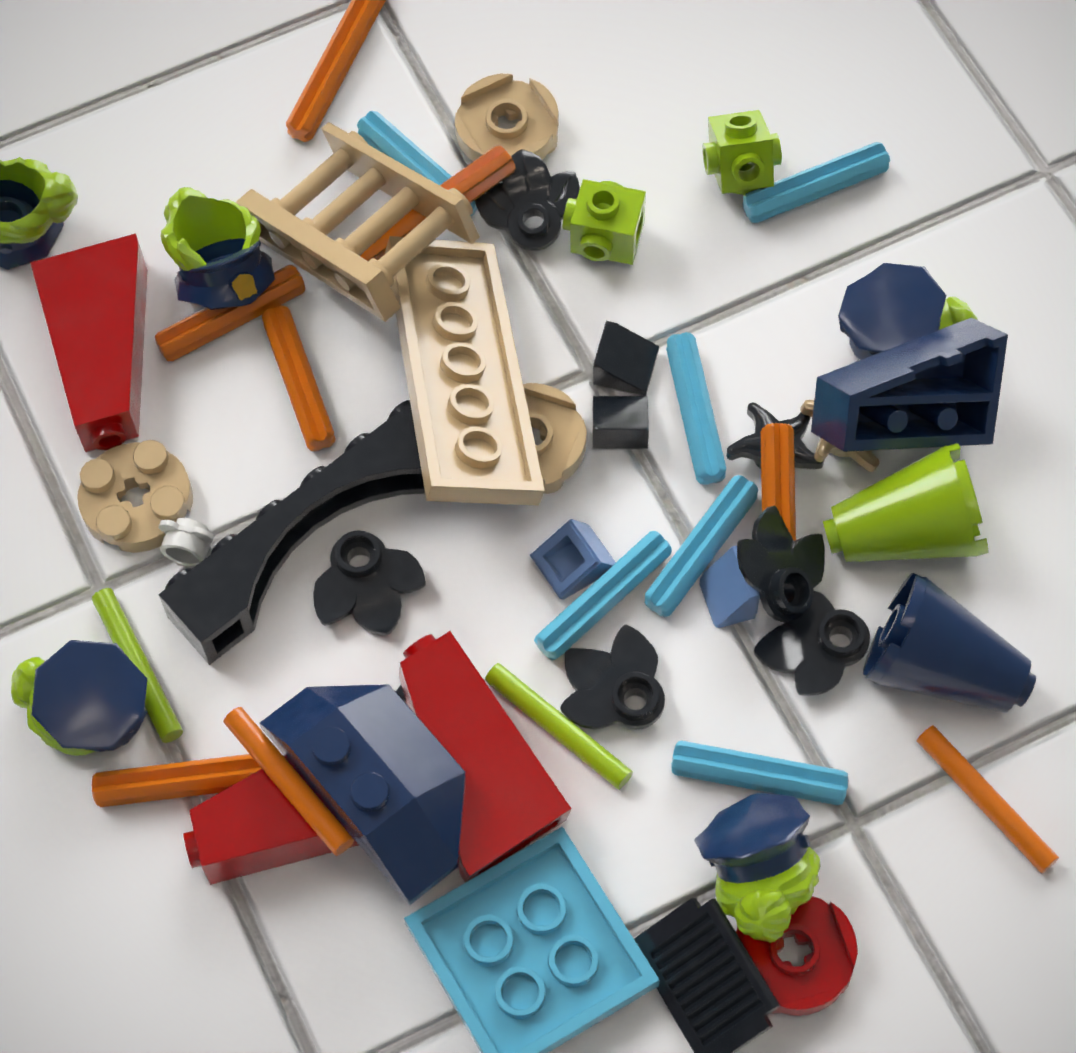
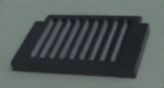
(708, 978)

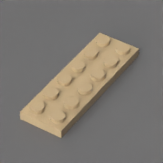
(465, 377)

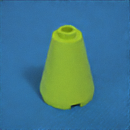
(911, 514)

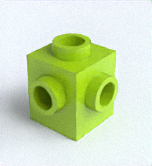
(741, 152)
(605, 221)

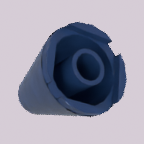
(946, 652)

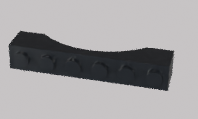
(223, 594)

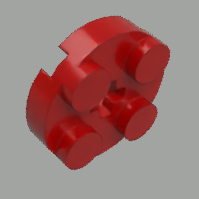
(824, 970)

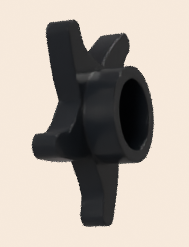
(750, 445)

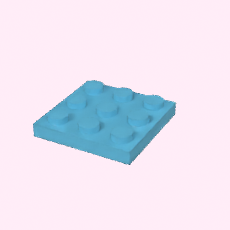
(532, 950)

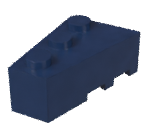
(916, 393)

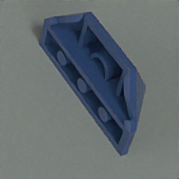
(378, 777)

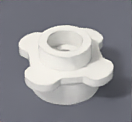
(186, 541)

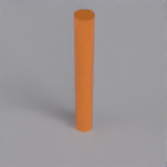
(288, 781)
(987, 799)

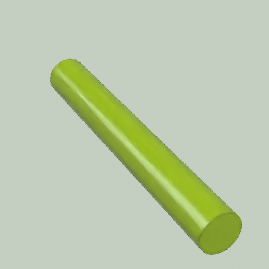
(122, 634)
(558, 726)

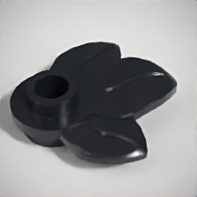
(529, 194)
(781, 567)
(366, 591)
(806, 646)
(608, 679)

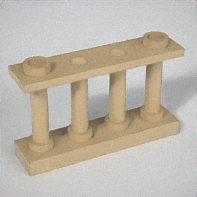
(339, 260)

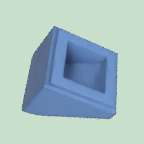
(572, 558)
(727, 592)

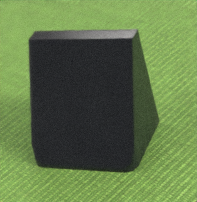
(624, 360)
(620, 422)

